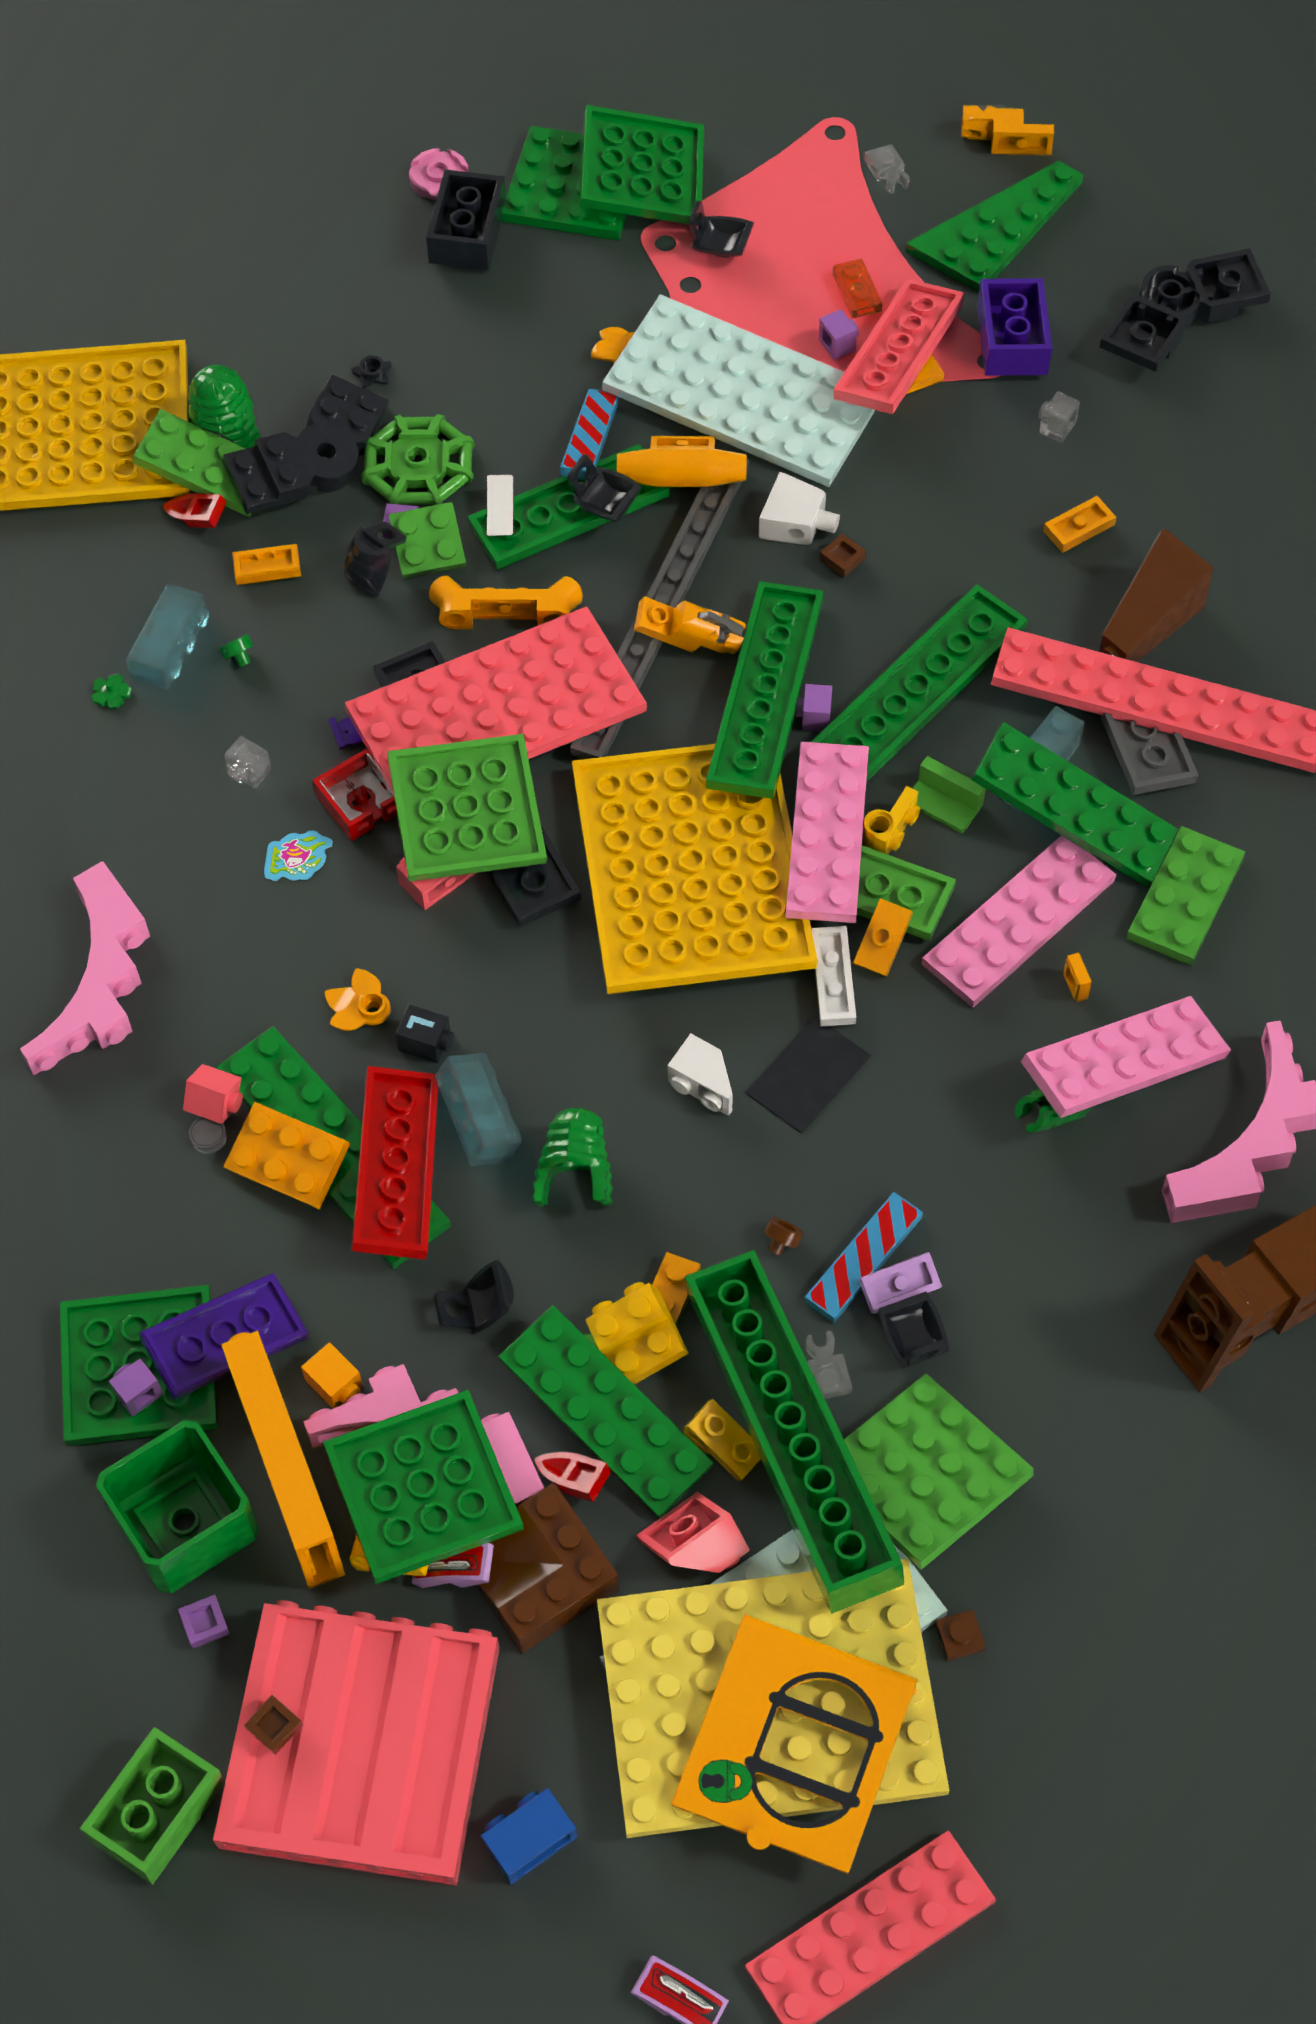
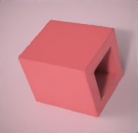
(212, 1094)

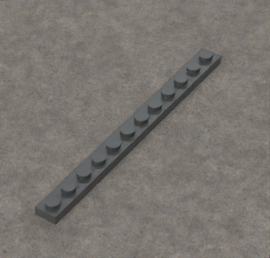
(670, 589)

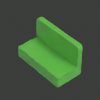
(948, 795)

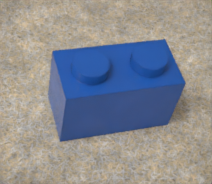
(528, 1835)

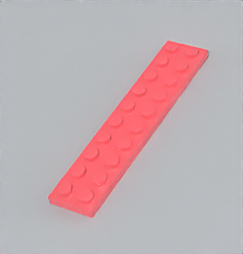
(1157, 699)

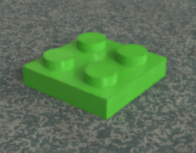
(431, 540)

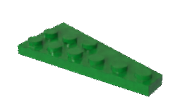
(994, 231)

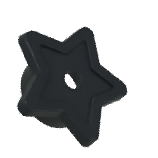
(368, 364)

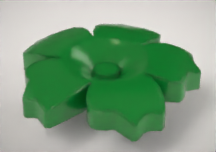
(110, 692)

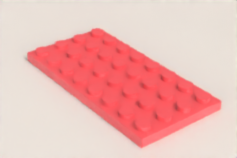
(538, 683)

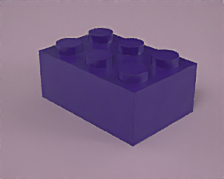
(1014, 327)

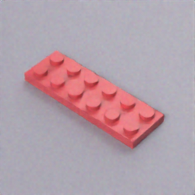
(899, 346)
(870, 1933)

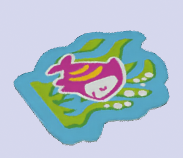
(296, 856)

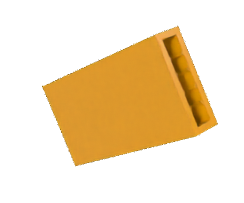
(283, 1459)

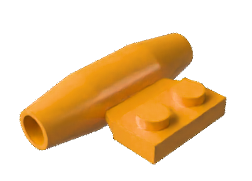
(683, 463)

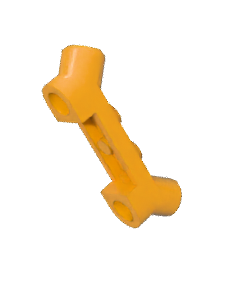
(461, 605)

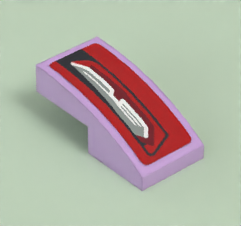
(462, 1569)
(678, 1994)

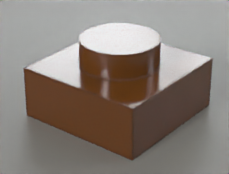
(843, 555)
(960, 1635)
(273, 1724)

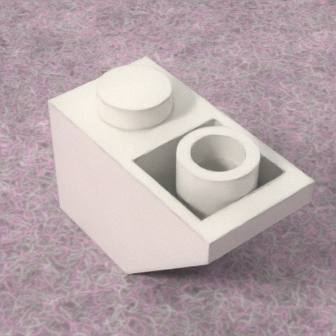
(701, 1072)

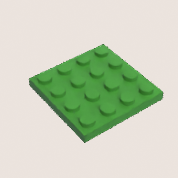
(466, 807)
(932, 1469)

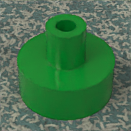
(237, 649)

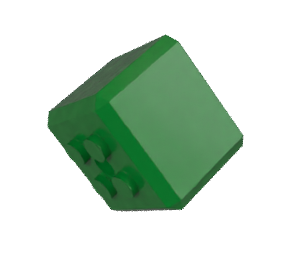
(174, 1478)

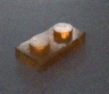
(857, 288)

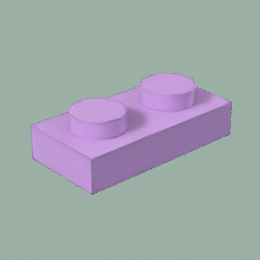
(900, 1281)

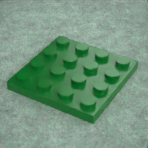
(641, 164)
(548, 188)
(100, 1339)
(422, 1486)

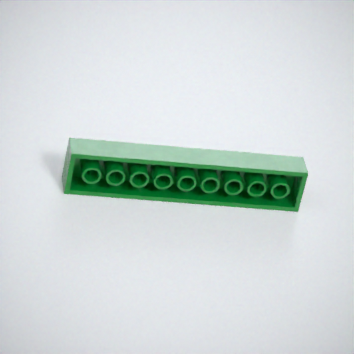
(795, 1433)

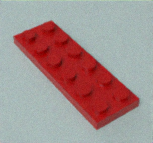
(395, 1163)

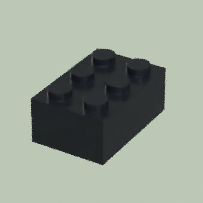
(466, 219)

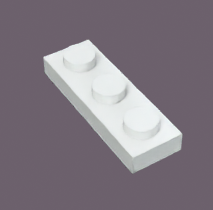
(834, 976)

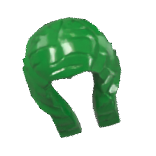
(223, 405)
(574, 1144)

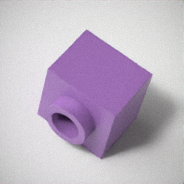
(838, 334)
(815, 707)
(135, 1387)

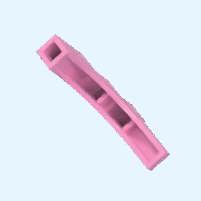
(109, 974)
(1234, 1176)
(394, 1395)

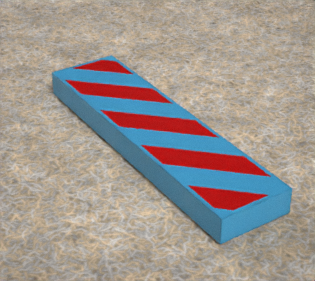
(590, 430)
(863, 1256)

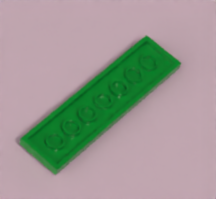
(925, 678)
(765, 690)
(283, 1081)

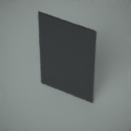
(808, 1074)

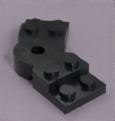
(1170, 300)
(286, 466)

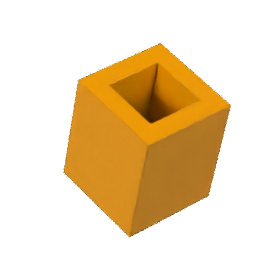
(332, 1376)

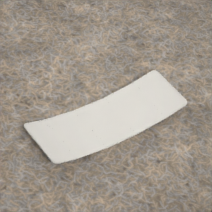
(499, 505)

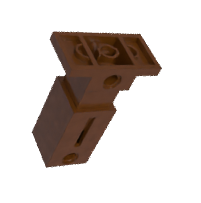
(1225, 1308)

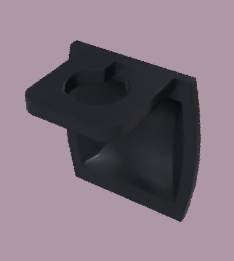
(718, 234)
(604, 490)
(370, 557)
(484, 1299)
(914, 1329)

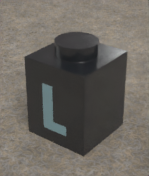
(424, 1034)

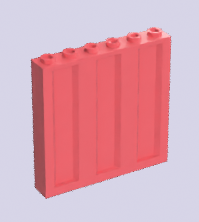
(383, 1747)

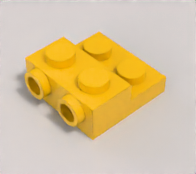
(637, 1332)

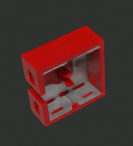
(352, 783)

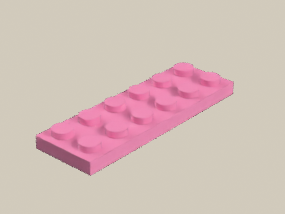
(827, 832)
(1018, 920)
(1125, 1056)

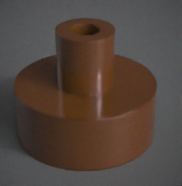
(782, 1235)

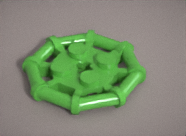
(418, 437)

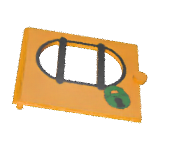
(728, 1748)

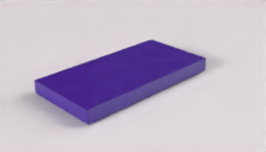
(189, 1345)

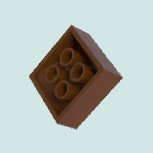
(546, 1571)

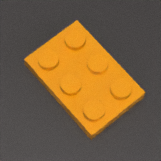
(287, 1155)

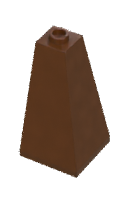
(1160, 599)

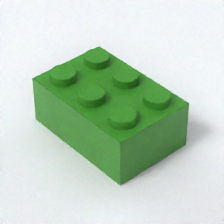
(153, 1805)

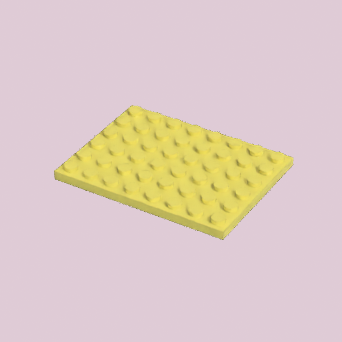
(669, 1655)

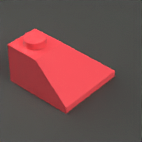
(696, 1536)

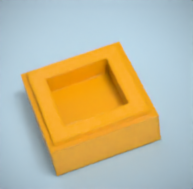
(1077, 977)

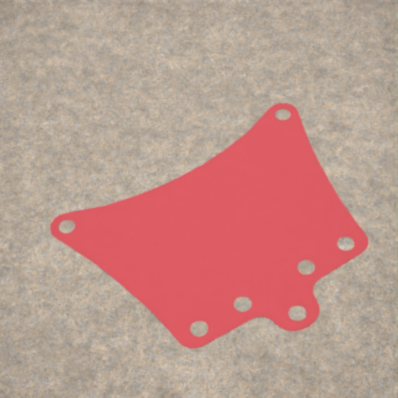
(806, 217)

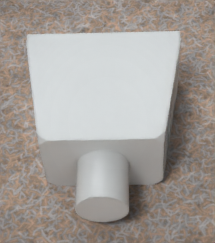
(795, 512)

